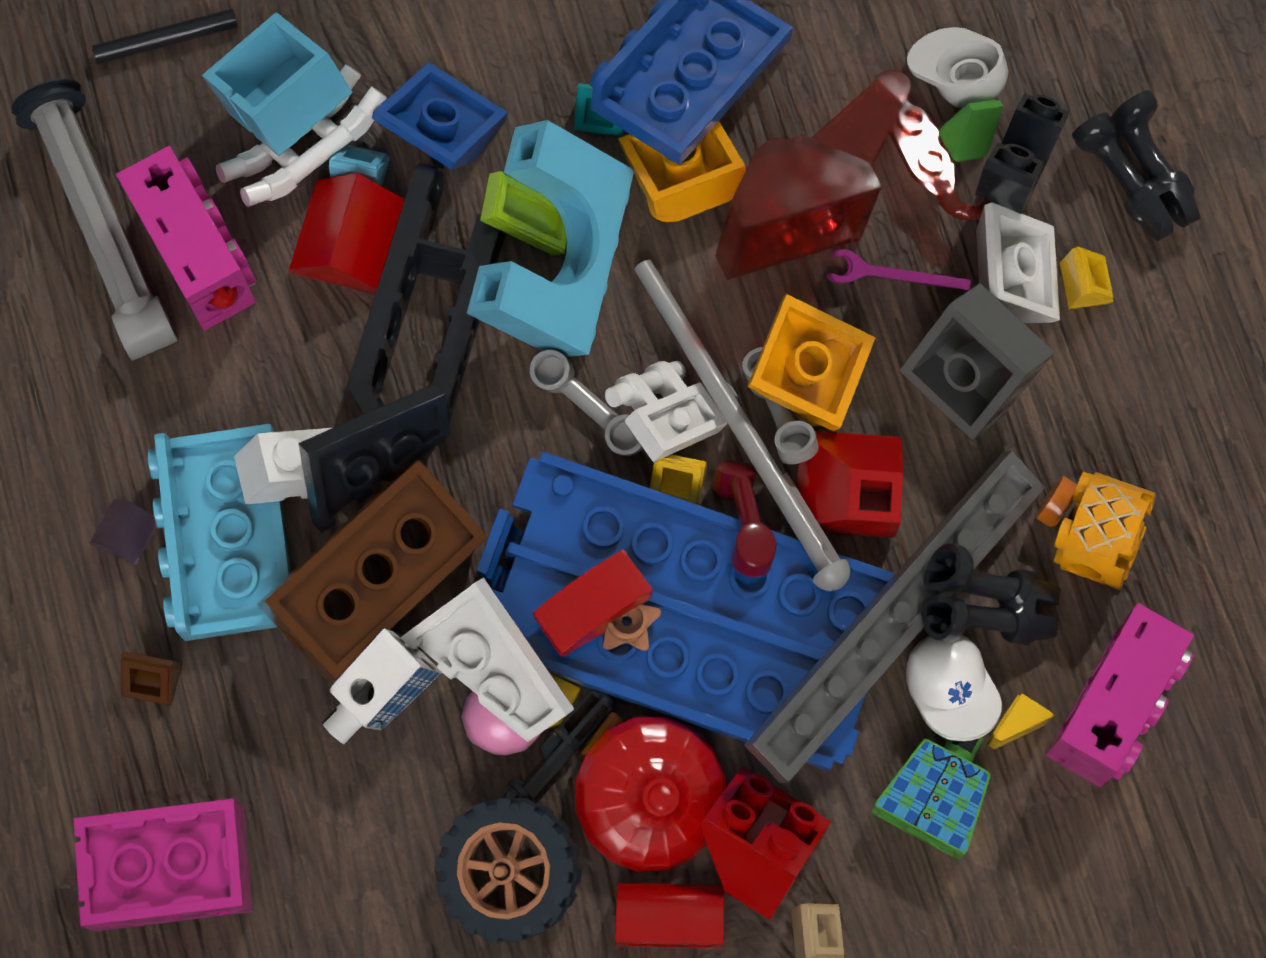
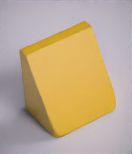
(1020, 719)

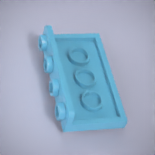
(217, 547)

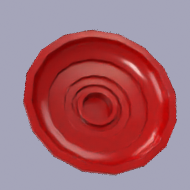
(648, 793)

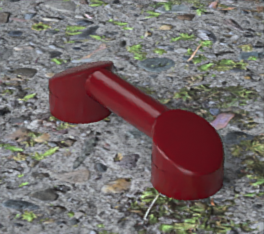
(755, 542)

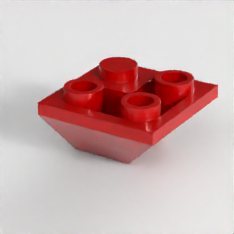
(854, 483)
(760, 840)

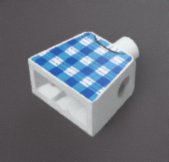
(397, 679)

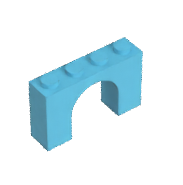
(591, 199)

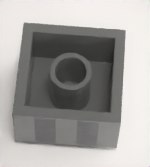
(976, 361)

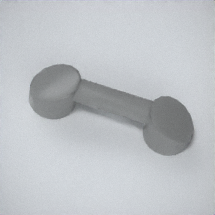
(556, 375)
(794, 439)

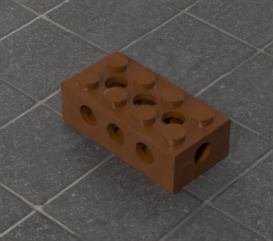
(408, 574)

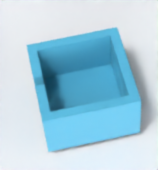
(277, 83)

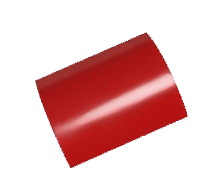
(670, 915)

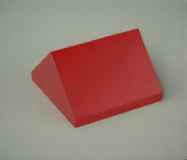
(347, 232)

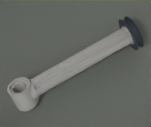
(138, 314)

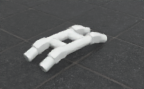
(296, 166)

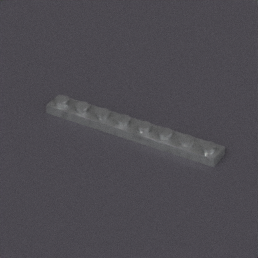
(888, 622)

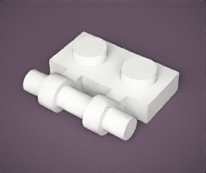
(671, 422)

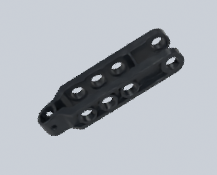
(408, 257)

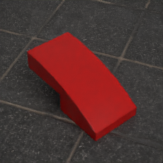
(591, 602)

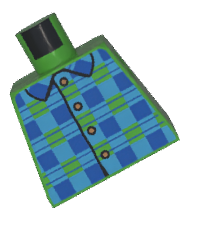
(937, 795)

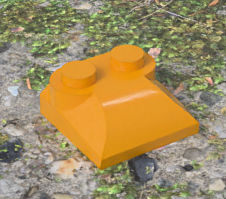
(699, 183)
(811, 363)

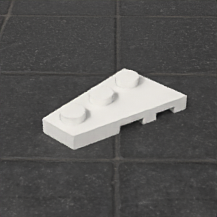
(489, 654)

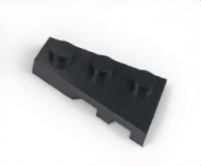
(358, 453)

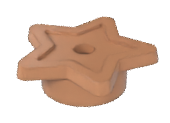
(634, 634)

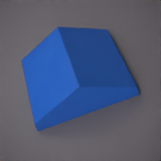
(441, 117)

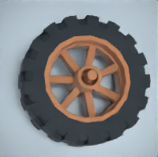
(458, 861)

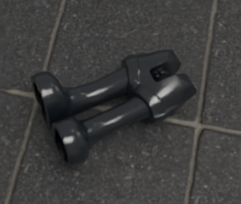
(1143, 204)
(1017, 594)

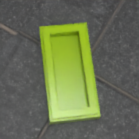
(523, 214)

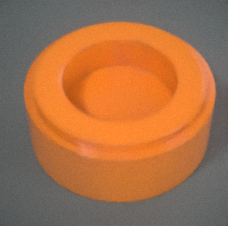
(1056, 502)

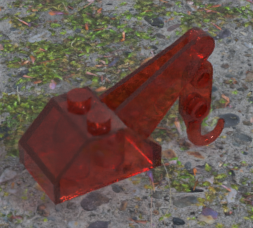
(822, 189)

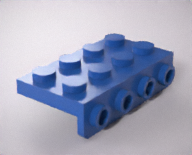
(686, 70)

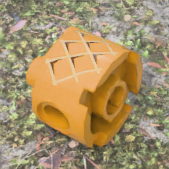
(1104, 530)

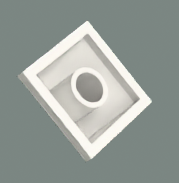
(1018, 263)

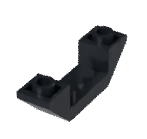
(1022, 156)

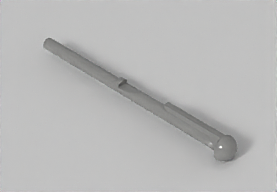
(832, 570)

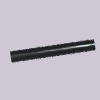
(164, 36)

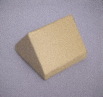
(817, 931)

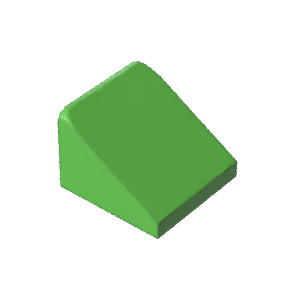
(971, 130)

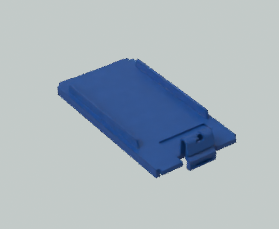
(723, 639)

